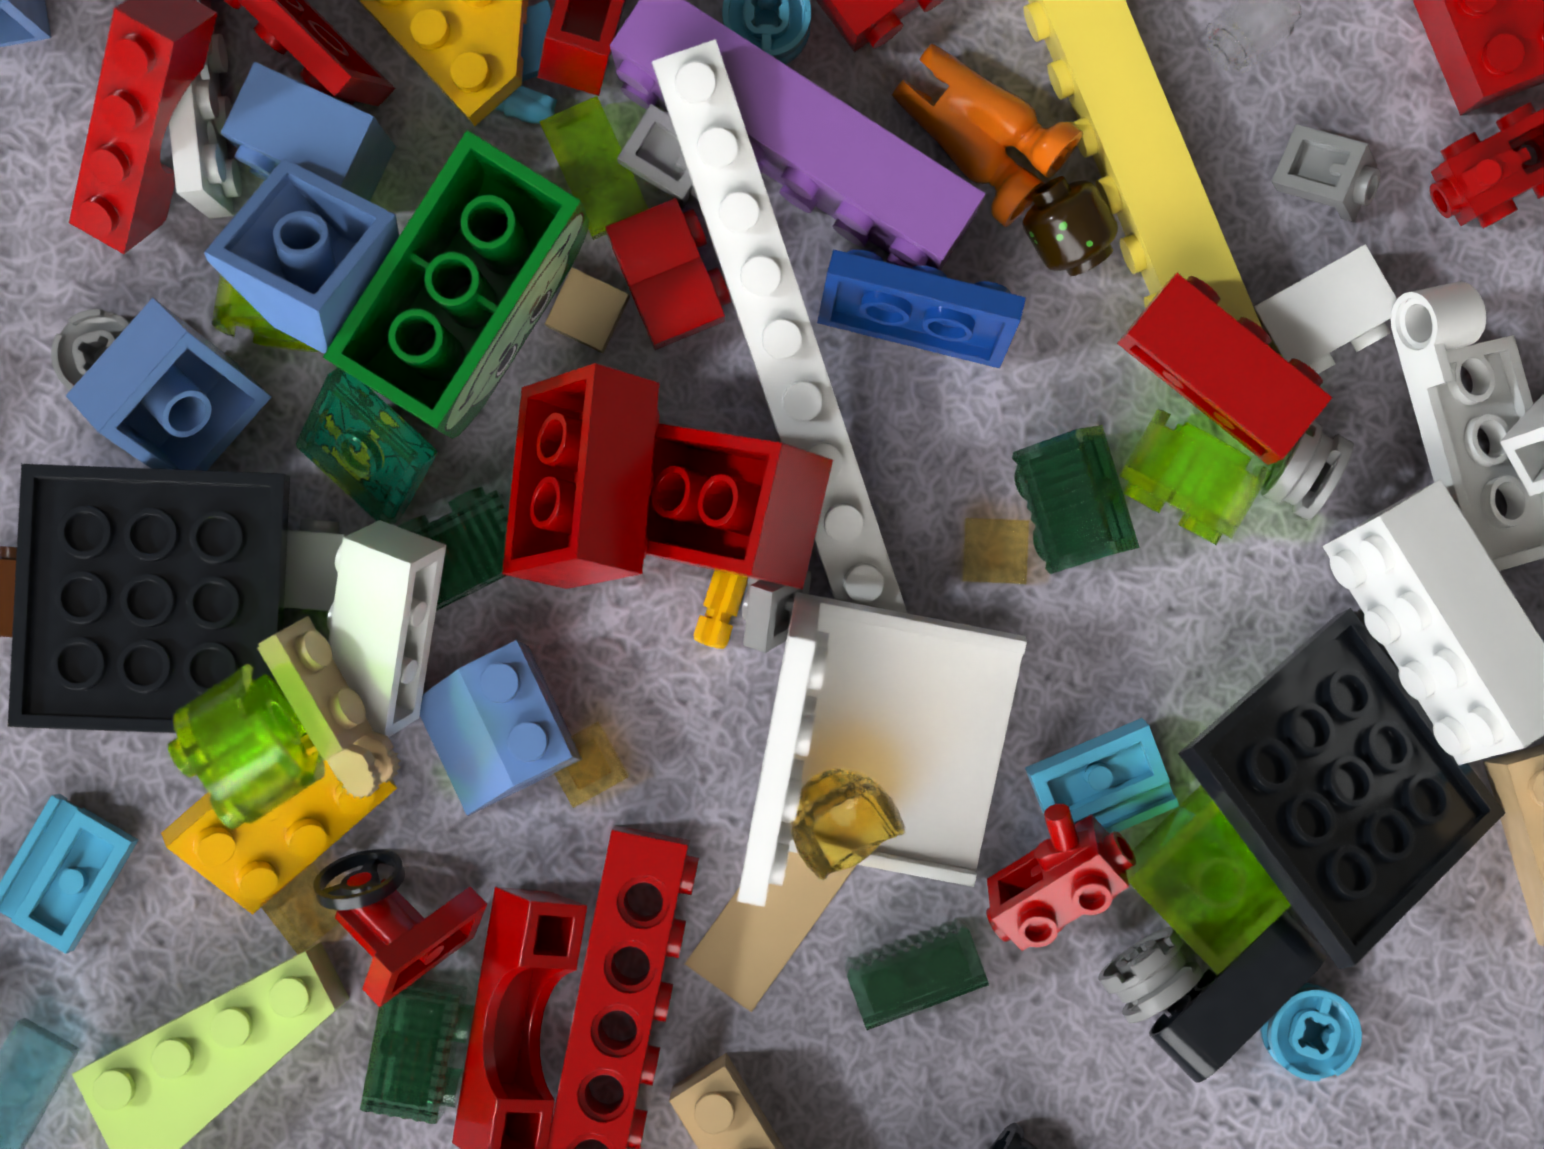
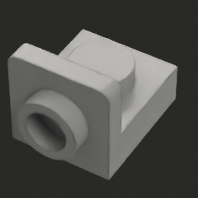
(657, 156)
(1328, 171)
(768, 612)

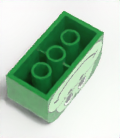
(462, 286)

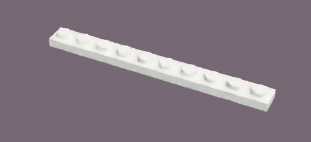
(774, 316)

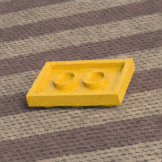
(267, 854)

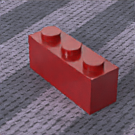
(1226, 368)

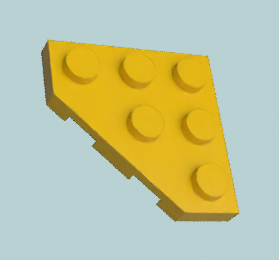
(461, 45)

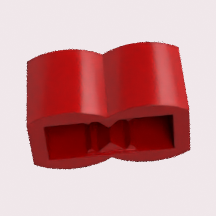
(667, 273)

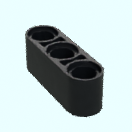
(1233, 1005)

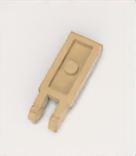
(329, 708)

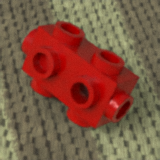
(1487, 174)
(1059, 880)

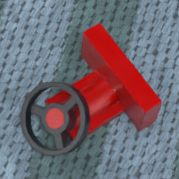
(389, 927)

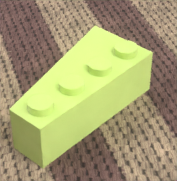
(195, 1066)

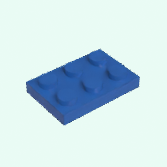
(920, 307)

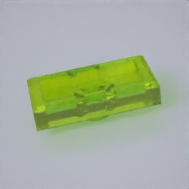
(588, 159)

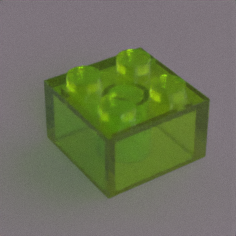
(1206, 881)

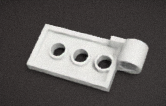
(198, 148)
(1432, 344)

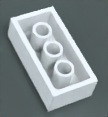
(1446, 623)

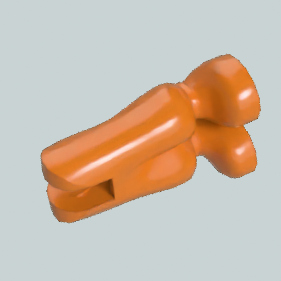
(976, 125)

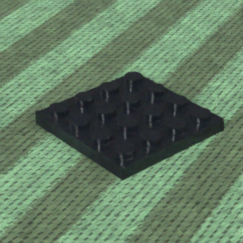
(140, 591)
(1342, 788)

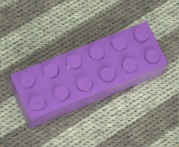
(811, 140)

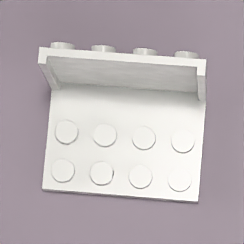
(908, 706)

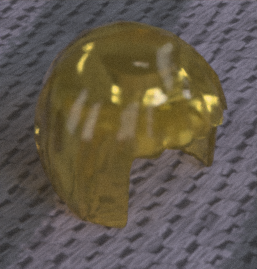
(842, 820)

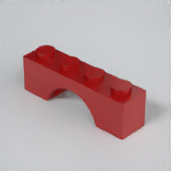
(145, 70)
(527, 951)

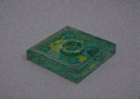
(365, 447)

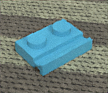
(1110, 776)
(63, 873)

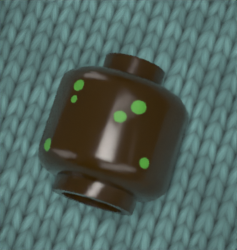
(1070, 226)

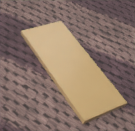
(754, 942)

